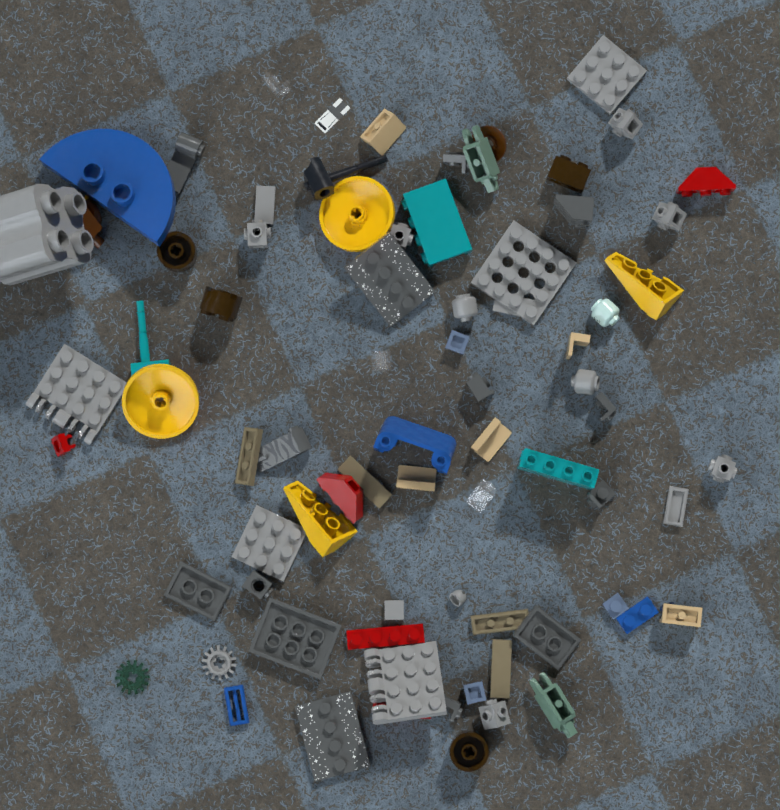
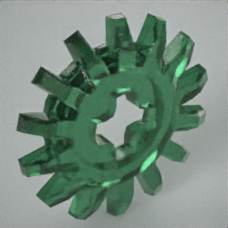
(129, 684)

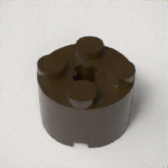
(186, 257)
(220, 303)
(472, 761)

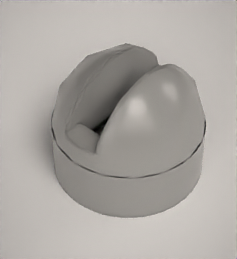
(457, 597)

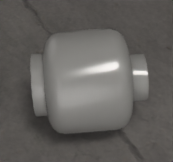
(464, 307)
(585, 382)

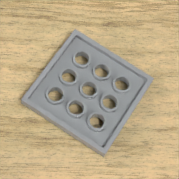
(547, 254)

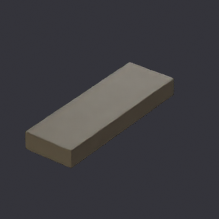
(249, 456)
(371, 487)
(497, 621)
(500, 668)

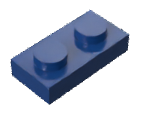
(637, 615)

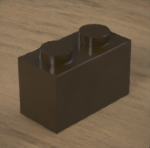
(569, 173)

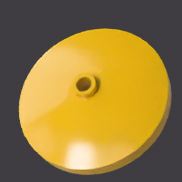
(355, 197)
(155, 416)

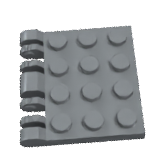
(79, 391)
(407, 683)

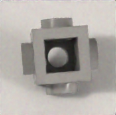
(625, 123)
(669, 216)
(407, 237)
(260, 240)
(717, 473)
(494, 714)

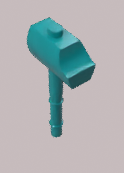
(143, 342)

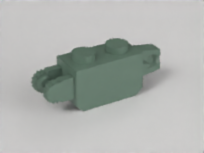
(480, 158)
(554, 705)

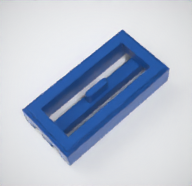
(244, 705)

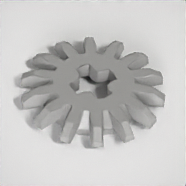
(215, 670)

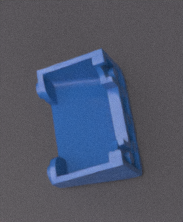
(400, 429)

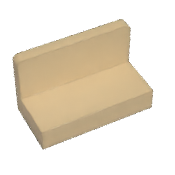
(383, 131)
(576, 339)
(491, 440)
(416, 478)
(681, 615)

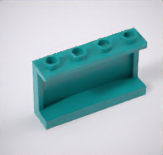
(436, 222)
(558, 469)

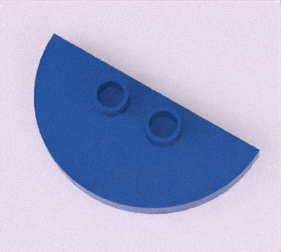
(120, 176)

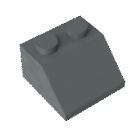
(575, 209)

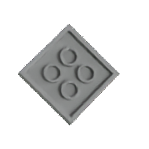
(606, 74)
(269, 543)

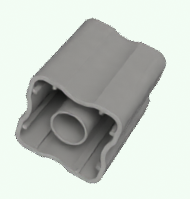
(42, 232)

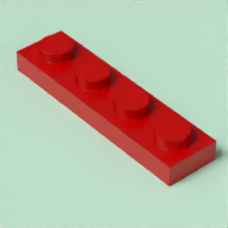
(385, 636)

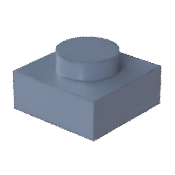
(457, 342)
(615, 606)
(474, 692)

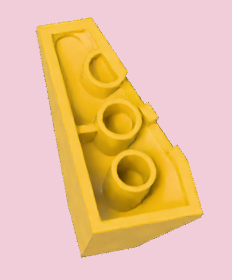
(650, 293)
(322, 526)

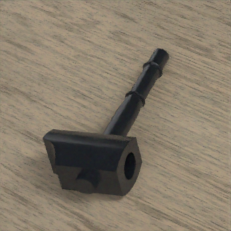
(321, 183)

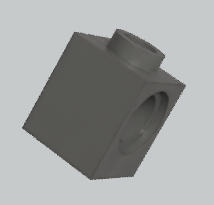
(249, 585)

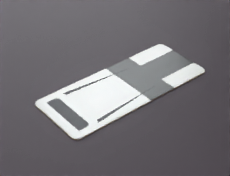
(332, 115)

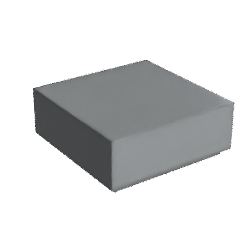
(394, 609)

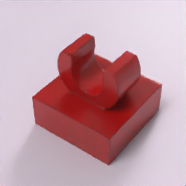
(61, 445)

